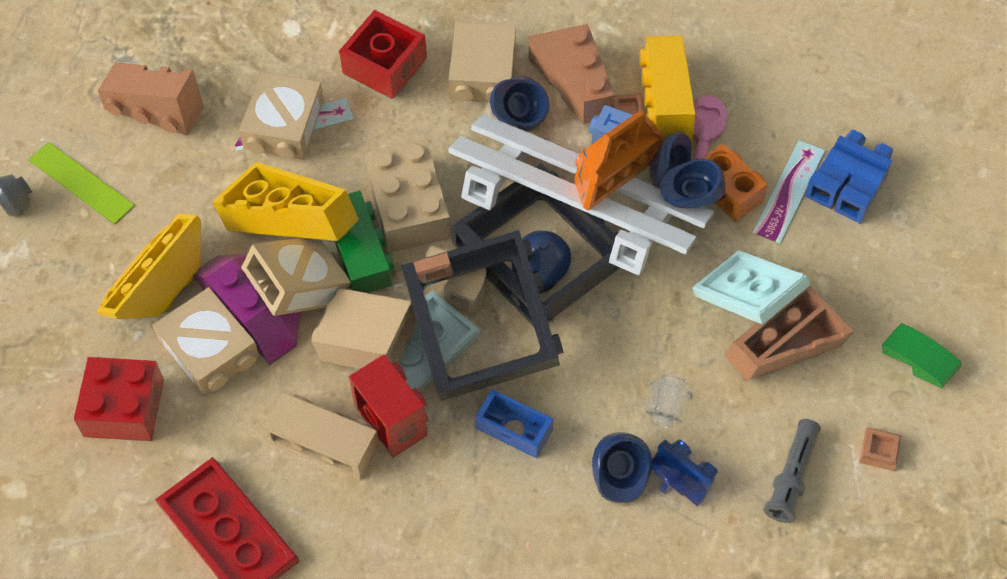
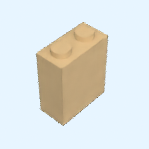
(480, 59)
(362, 328)

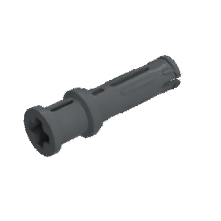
(789, 483)

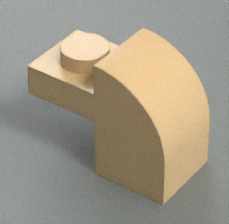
(464, 291)

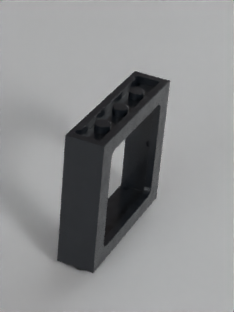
(509, 204)
(470, 259)

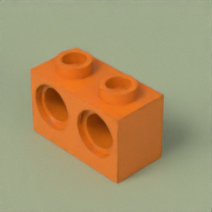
(737, 177)

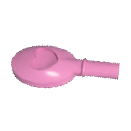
(709, 123)

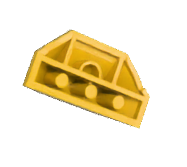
(157, 272)

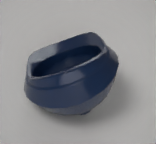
(520, 102)
(673, 152)
(693, 184)
(551, 257)
(621, 467)

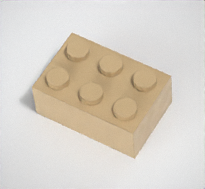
(407, 195)

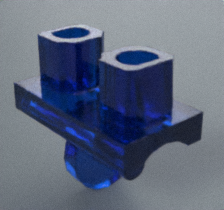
(681, 473)

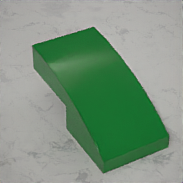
(927, 357)

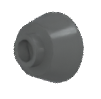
(14, 194)

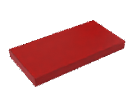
(225, 526)

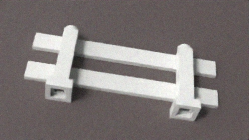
(630, 248)

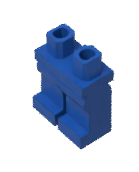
(854, 164)

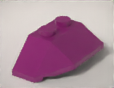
(227, 280)

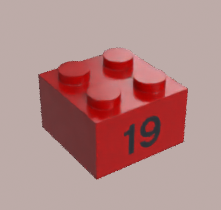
(383, 54)
(119, 399)
(389, 404)

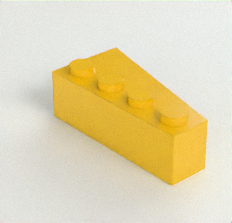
(667, 85)
(285, 205)

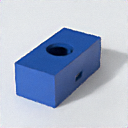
(501, 409)

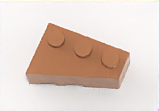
(574, 68)
(153, 96)
(792, 335)

